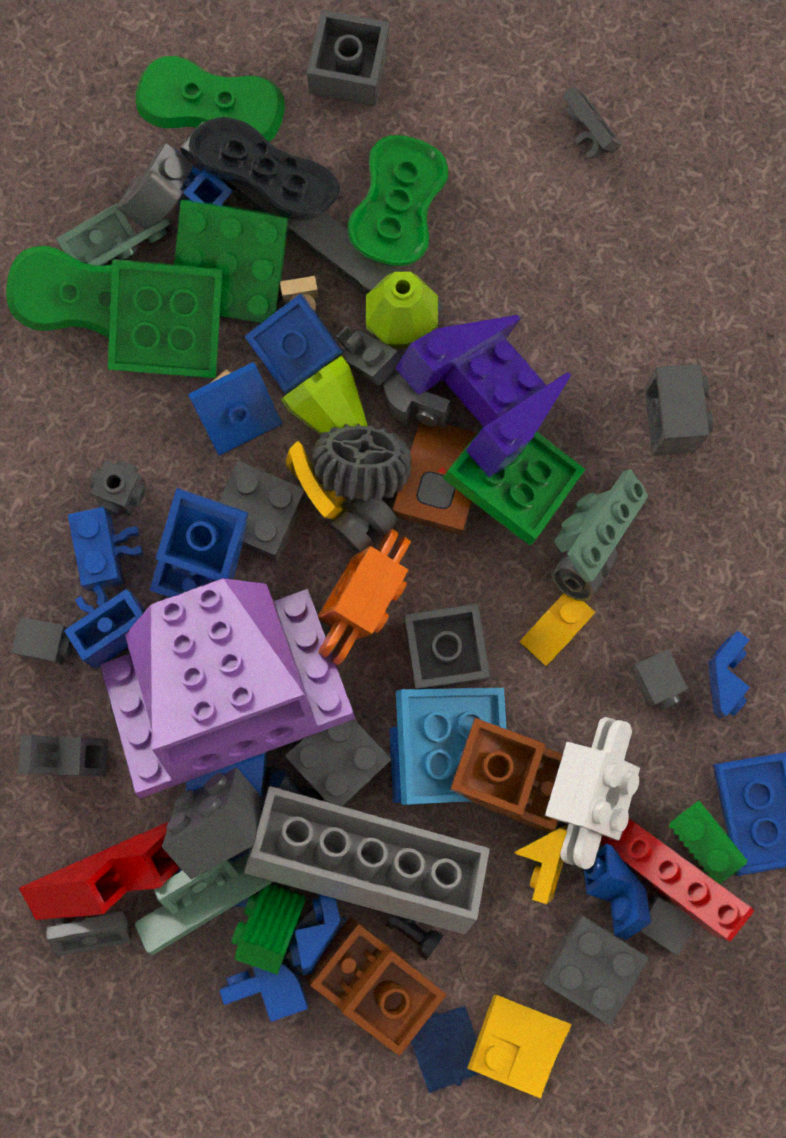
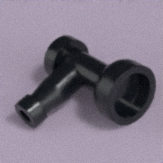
(281, 780)
(425, 940)

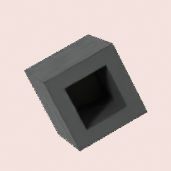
(41, 641)
(659, 679)
(668, 926)

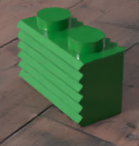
(708, 842)
(269, 928)

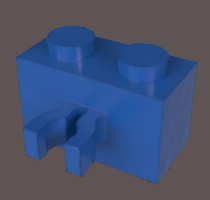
(97, 548)
(103, 630)

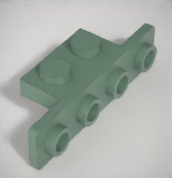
(106, 237)
(600, 524)
(195, 902)

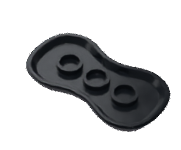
(241, 154)

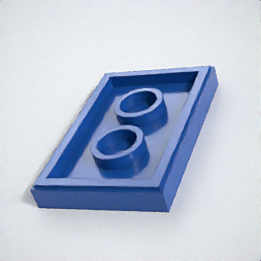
(755, 809)

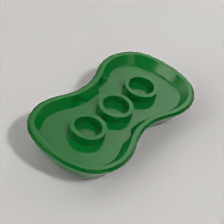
(182, 94)
(393, 216)
(57, 291)

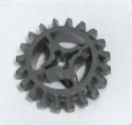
(361, 462)

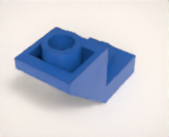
(725, 686)
(616, 883)
(314, 940)

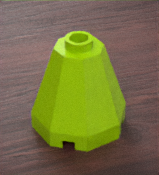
(401, 309)
(327, 399)

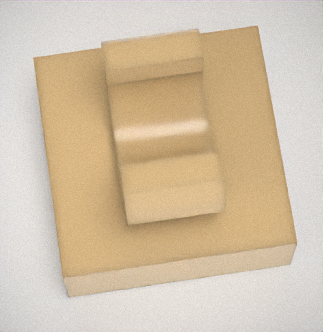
(305, 286)

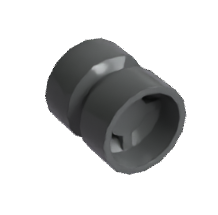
(364, 523)
(573, 585)

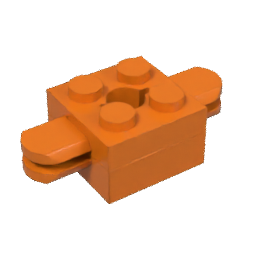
(363, 595)

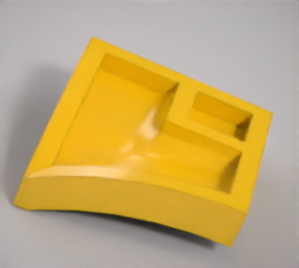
(301, 468)
(518, 1046)

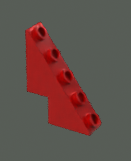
(102, 878)
(681, 882)

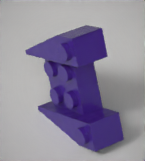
(490, 383)

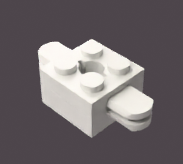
(594, 791)

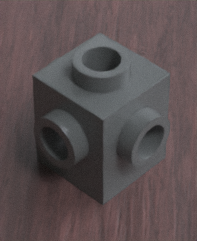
(123, 498)

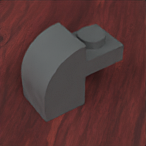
(158, 189)
(405, 403)
(62, 756)

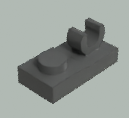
(583, 111)
(367, 355)
(89, 933)

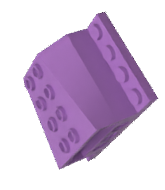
(220, 682)

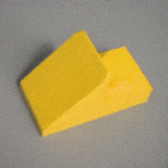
(556, 628)
(546, 851)

